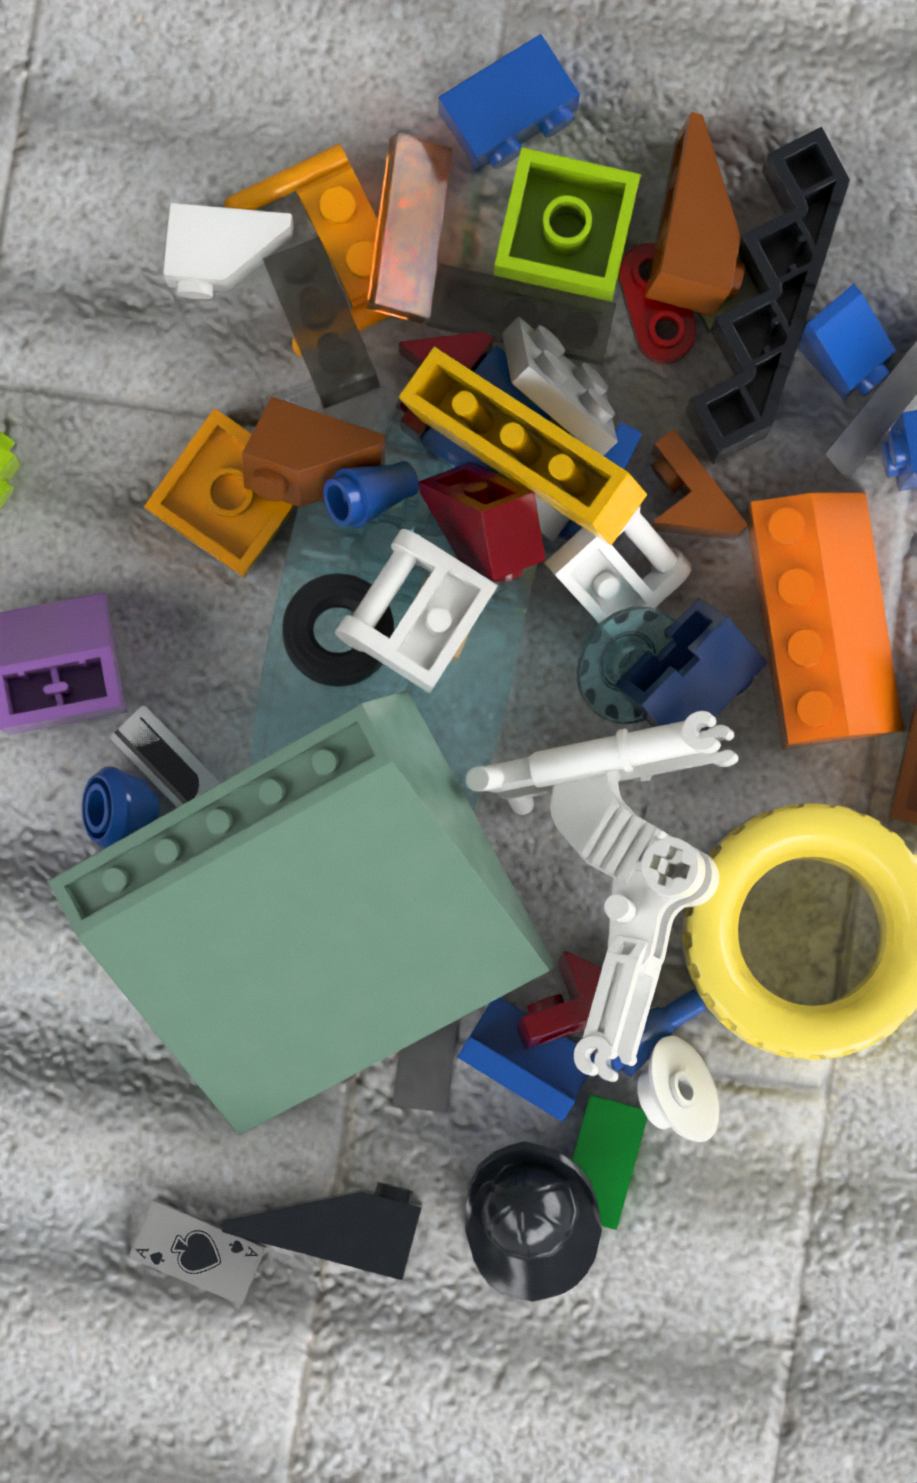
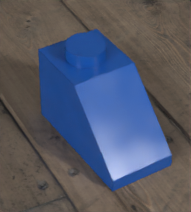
(848, 345)

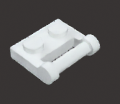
(607, 582)
(433, 622)

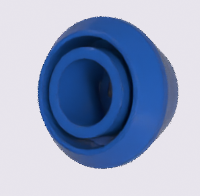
(116, 805)

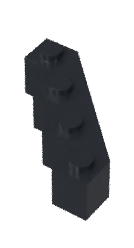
(785, 268)

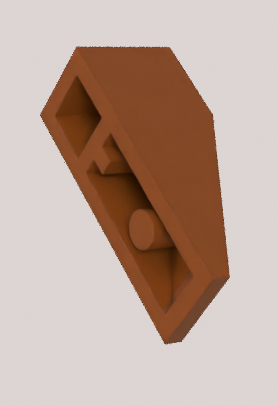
(697, 230)

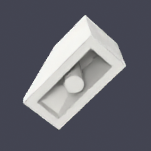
(219, 246)

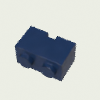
(695, 671)

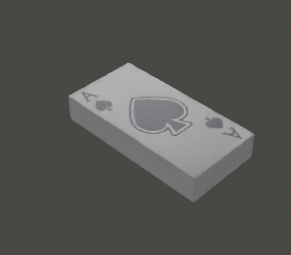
(197, 1252)

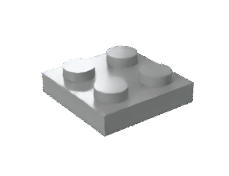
(559, 387)

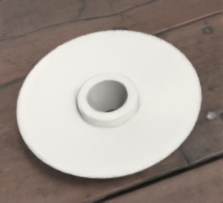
(679, 1091)

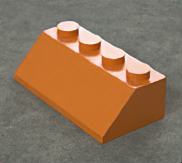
(823, 618)

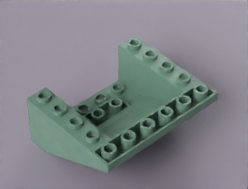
(308, 913)

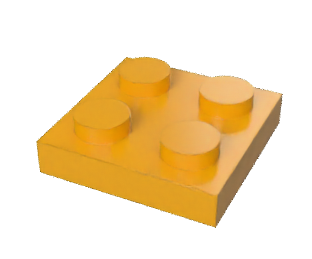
(208, 501)

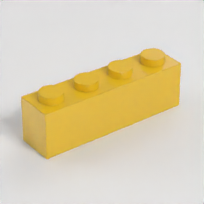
(523, 445)

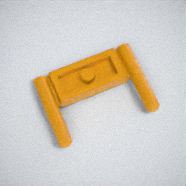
(338, 216)

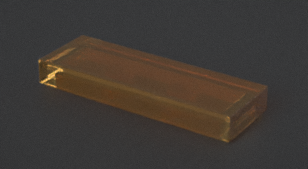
(409, 228)

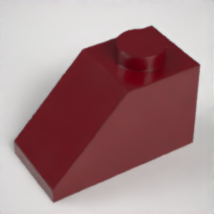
(486, 520)

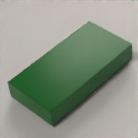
(608, 1152)

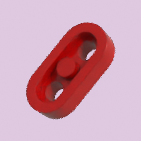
(646, 312)

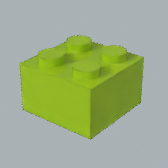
(566, 224)

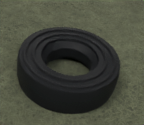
(299, 641)

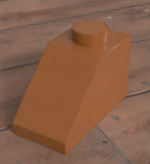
(301, 449)

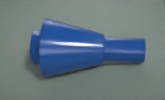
(660, 1024)

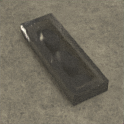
(487, 303)
(321, 323)

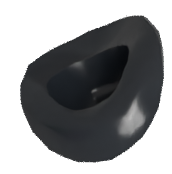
(532, 1221)

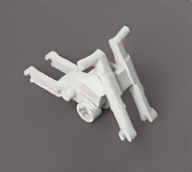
(627, 848)

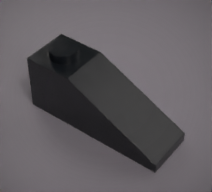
(347, 1228)

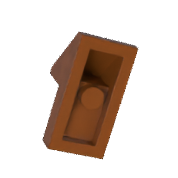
(705, 507)

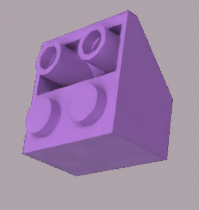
(58, 665)

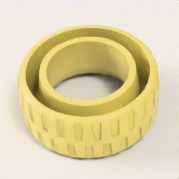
(713, 950)

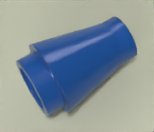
(366, 492)

